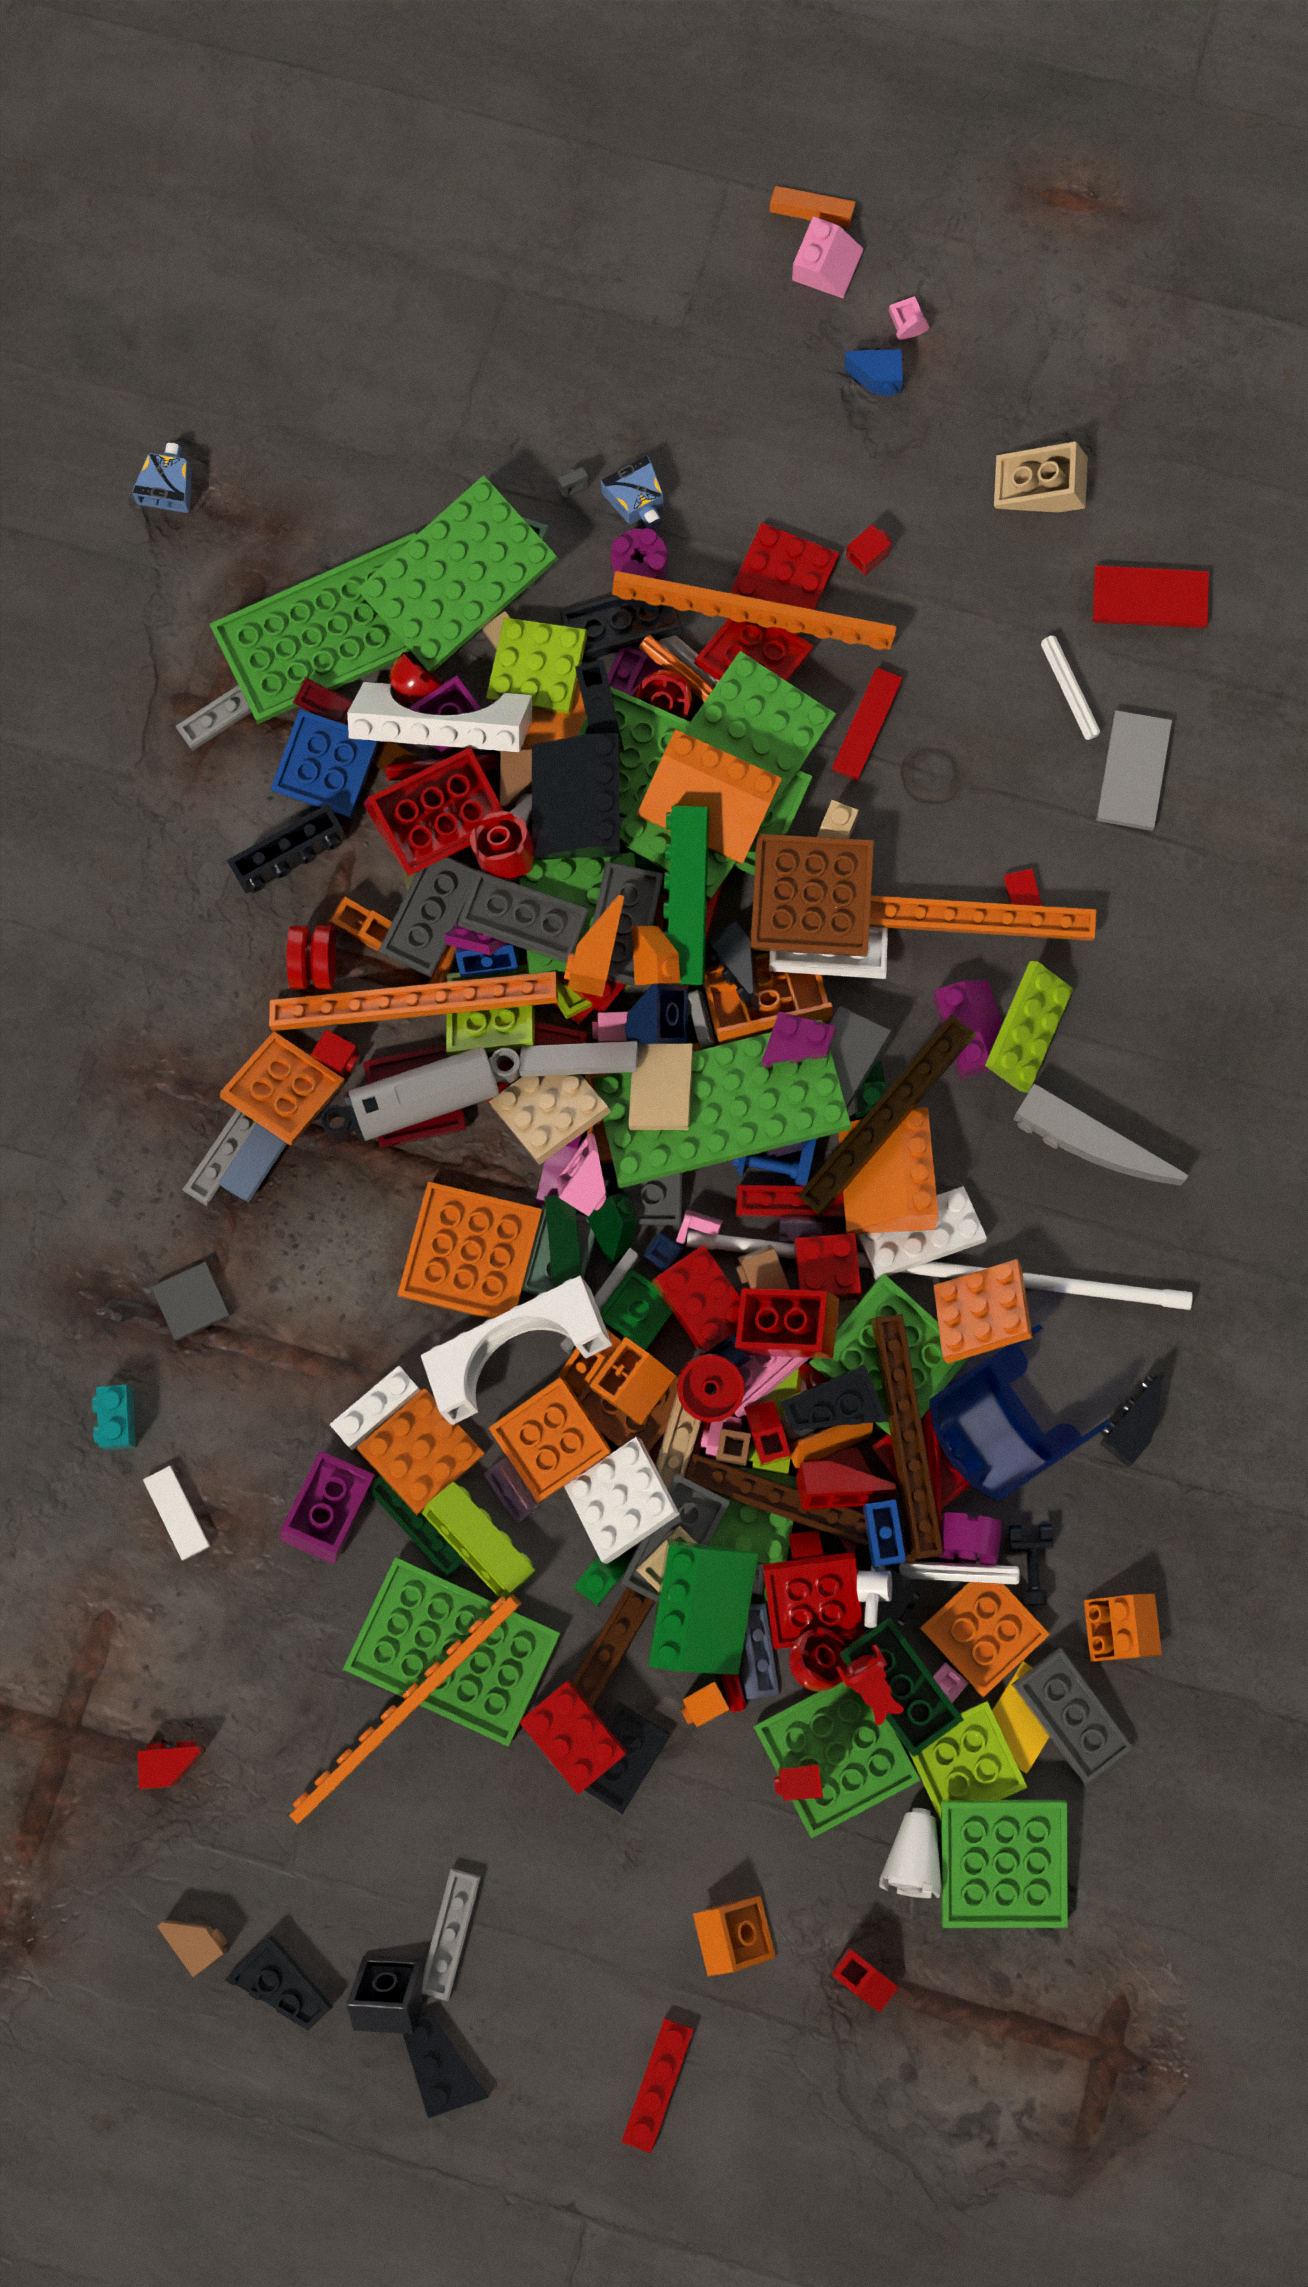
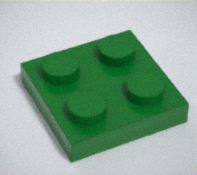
(636, 1310)

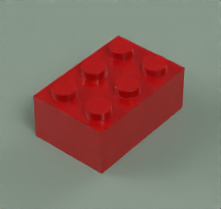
(700, 1299)
(787, 1323)
(573, 1737)

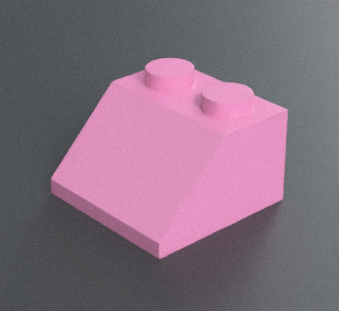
(826, 258)
(582, 1178)

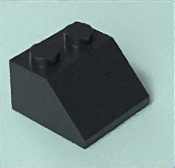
(386, 1995)

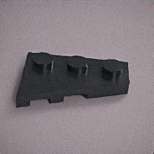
(838, 1401)
(439, 2070)

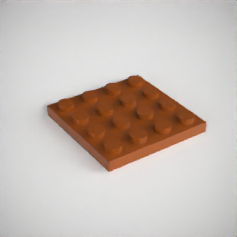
(812, 895)

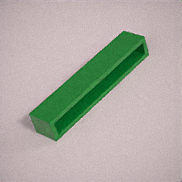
(687, 889)

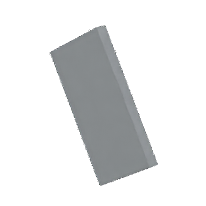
(1134, 770)

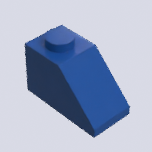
(876, 370)

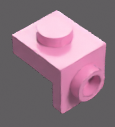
(711, 1437)

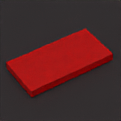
(1150, 596)

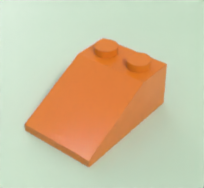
(590, 964)

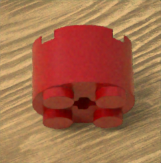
(503, 845)

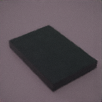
(643, 1745)

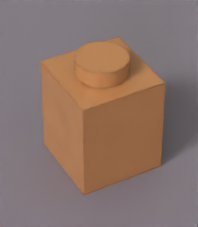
(733, 1448)

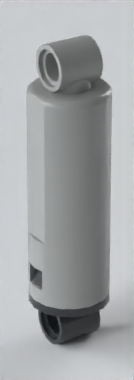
(421, 1094)

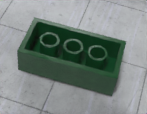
(926, 1707)

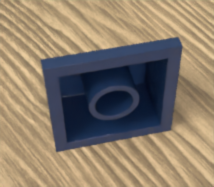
(659, 1016)

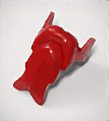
(867, 1677)

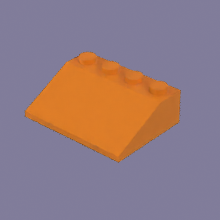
(708, 777)
(897, 1183)

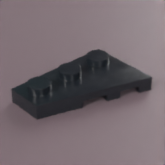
(281, 1983)

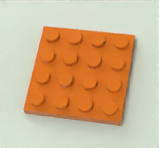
(469, 1252)

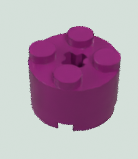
(641, 546)
(970, 1538)

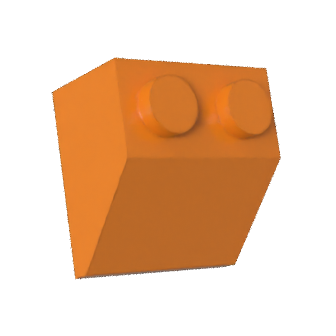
(734, 1936)

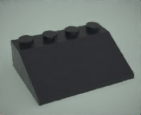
(576, 797)

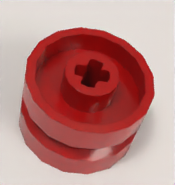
(311, 957)
(705, 1370)

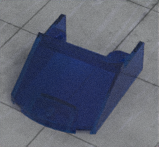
(992, 1432)

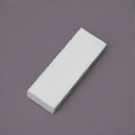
(176, 1513)

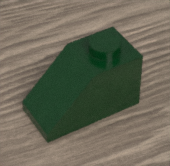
(870, 1091)
(614, 1226)

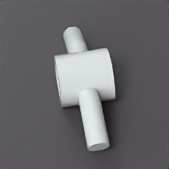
(872, 1588)

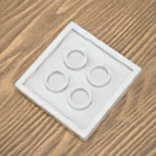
(621, 1500)

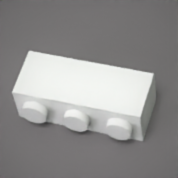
(375, 1408)

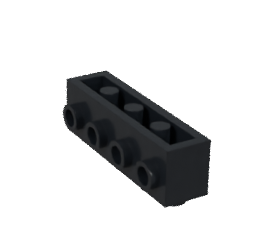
(286, 849)

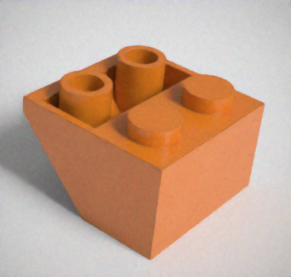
(632, 1381)
(1122, 1627)

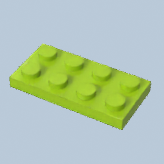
(1029, 1026)

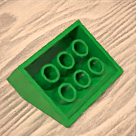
(702, 1608)

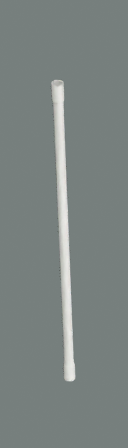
(1165, 1297)

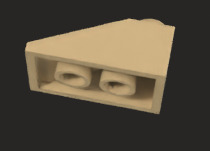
(1042, 479)

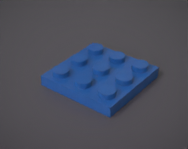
(324, 764)

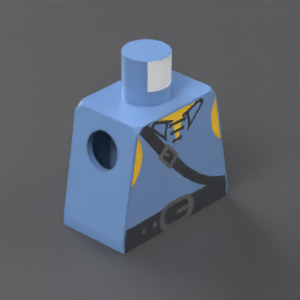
(165, 481)
(635, 493)

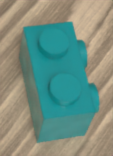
(115, 1417)

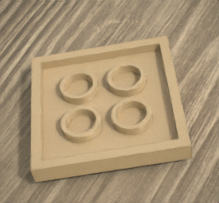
(549, 1111)

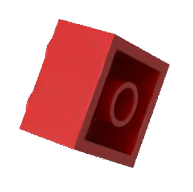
(828, 1265)

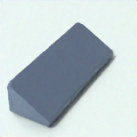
(252, 1163)
(757, 1663)

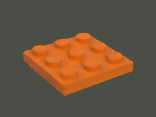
(282, 1088)
(982, 1311)
(550, 1439)
(420, 1451)
(984, 1633)

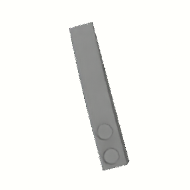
(1089, 1139)

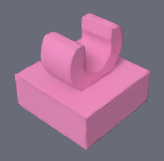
(950, 1681)

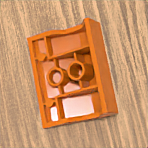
(778, 992)

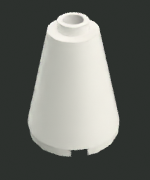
(914, 1857)

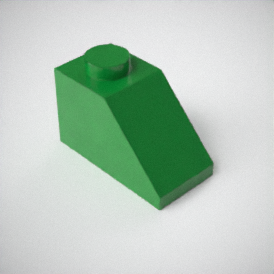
(602, 1578)

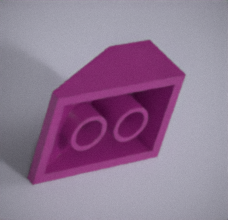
(326, 1507)

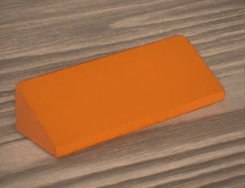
(810, 205)
(828, 1442)

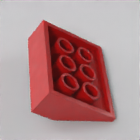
(433, 811)

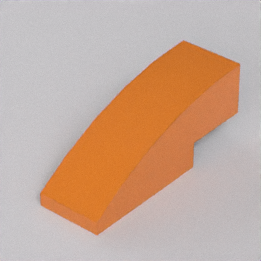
(359, 923)

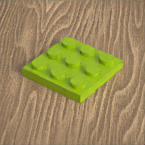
(538, 662)
(490, 1028)
(970, 1762)

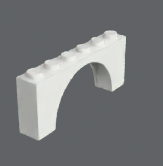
(497, 727)
(458, 1363)

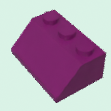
(976, 1008)

